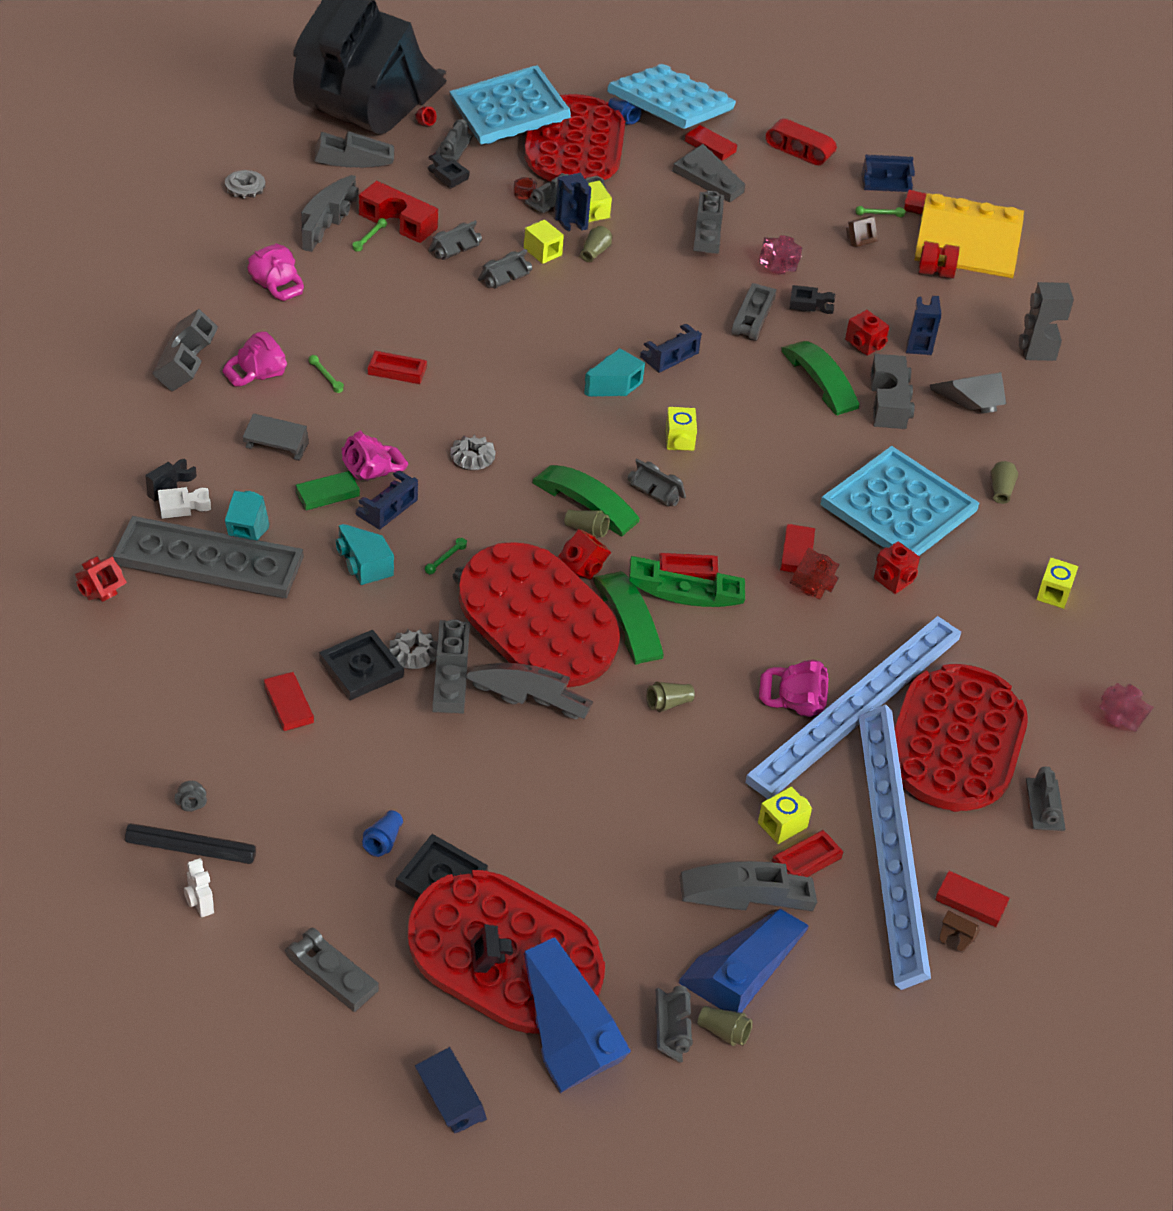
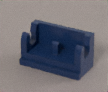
(888, 173)
(573, 201)
(924, 327)
(672, 351)
(390, 501)
(451, 1090)

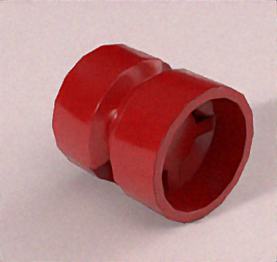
(930, 256)

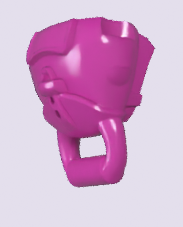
(273, 268)
(259, 358)
(369, 458)
(801, 687)

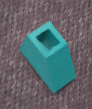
(615, 375)
(247, 515)
(365, 554)

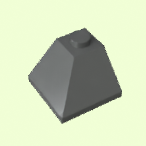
(975, 392)

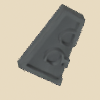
(709, 173)

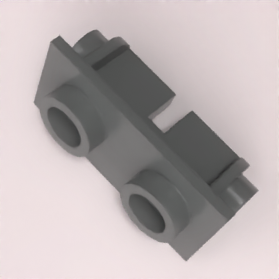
(455, 141)
(544, 197)
(446, 242)
(496, 271)
(666, 486)
(1045, 801)
(673, 1033)

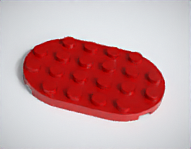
(580, 144)
(538, 611)
(959, 737)
(455, 911)

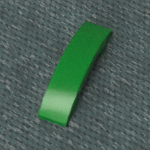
(826, 373)
(589, 493)
(686, 589)
(633, 615)

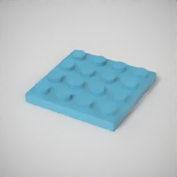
(672, 96)
(509, 104)
(899, 502)

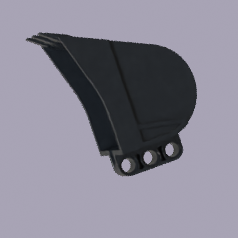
(362, 65)

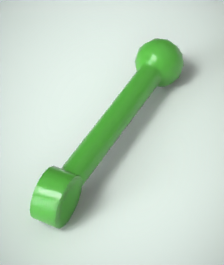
(899, 212)
(358, 245)
(337, 385)

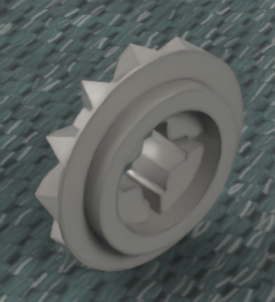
(238, 183)
(469, 459)
(421, 656)

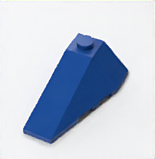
(742, 964)
(573, 1023)

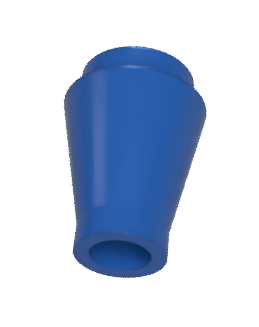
(630, 112)
(381, 835)

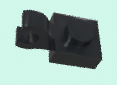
(448, 172)
(808, 298)
(167, 477)

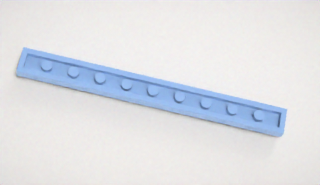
(843, 715)
(894, 849)

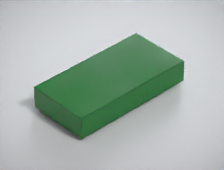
(327, 490)

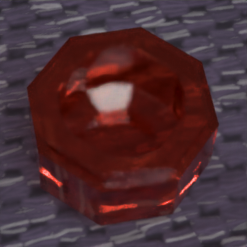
(524, 187)

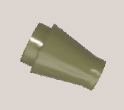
(597, 242)
(1003, 481)
(590, 521)
(666, 695)
(726, 1024)

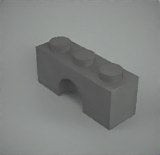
(1048, 303)
(179, 359)
(891, 382)

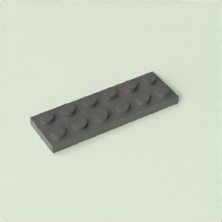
(208, 557)

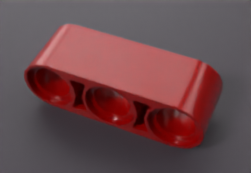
(801, 142)

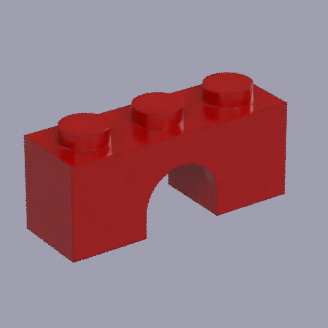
(416, 217)

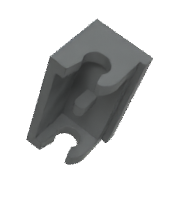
(276, 434)

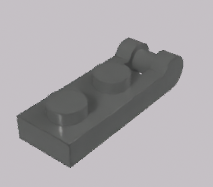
(754, 311)
(332, 970)

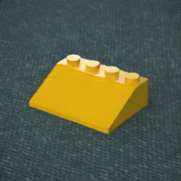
(984, 232)

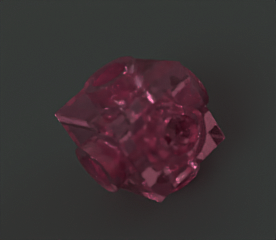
(780, 254)
(1125, 706)

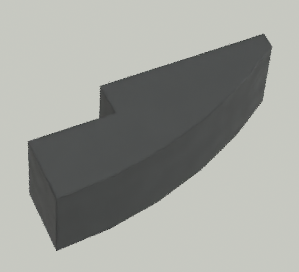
(353, 151)

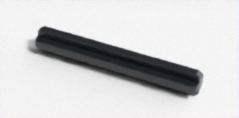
(190, 843)

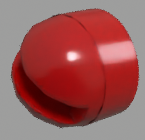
(426, 116)

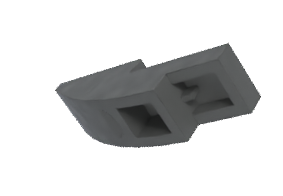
(327, 208)
(709, 222)
(451, 667)
(519, 681)
(739, 883)

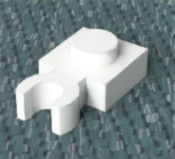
(179, 502)
(198, 890)

